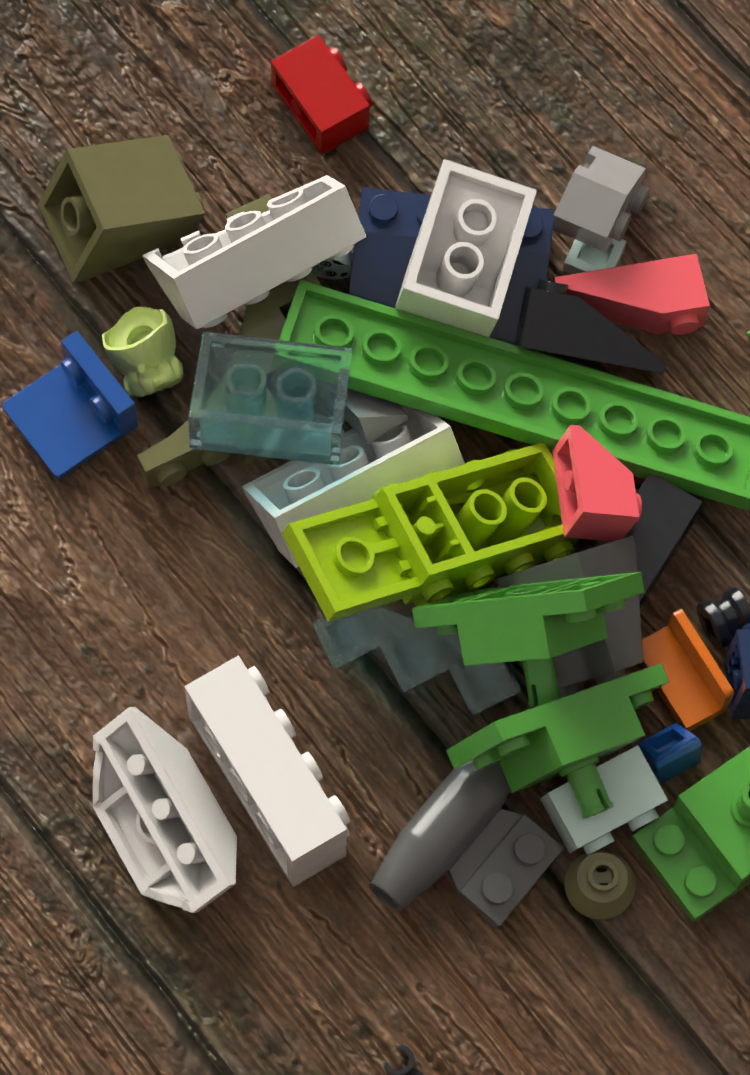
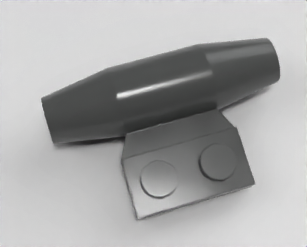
(464, 832)

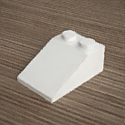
(466, 249)

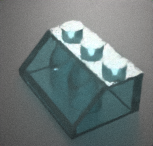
(270, 398)

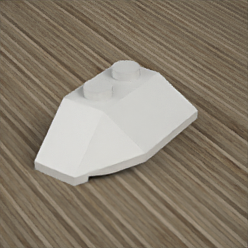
(161, 814)

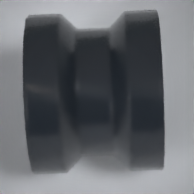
(724, 617)

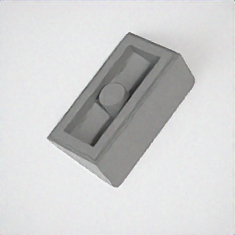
(372, 415)

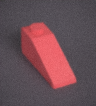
(646, 295)

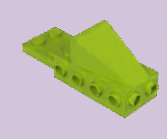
(434, 534)

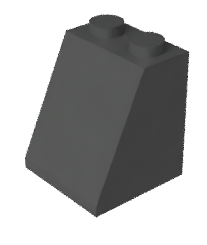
(623, 647)

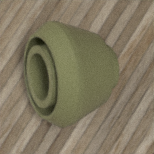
(600, 884)

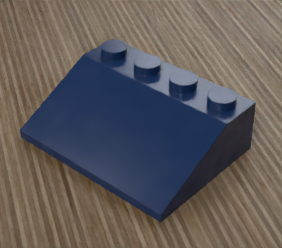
(392, 228)

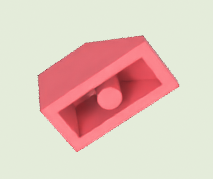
(593, 489)

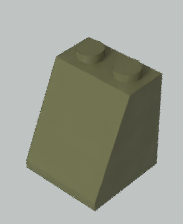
(119, 203)

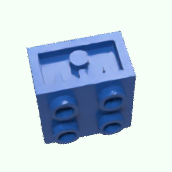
(72, 409)

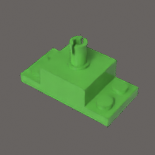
(530, 623)
(565, 737)
(704, 840)

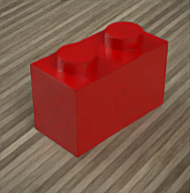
(321, 93)

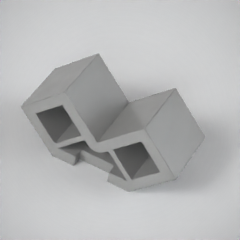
(601, 199)

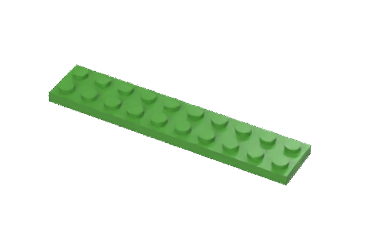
(527, 393)

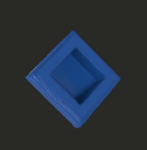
(671, 752)

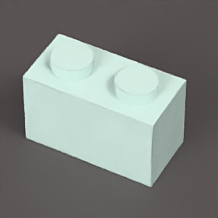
(630, 788)

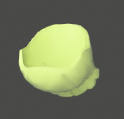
(144, 351)

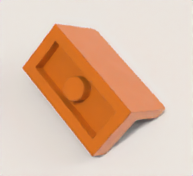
(696, 683)

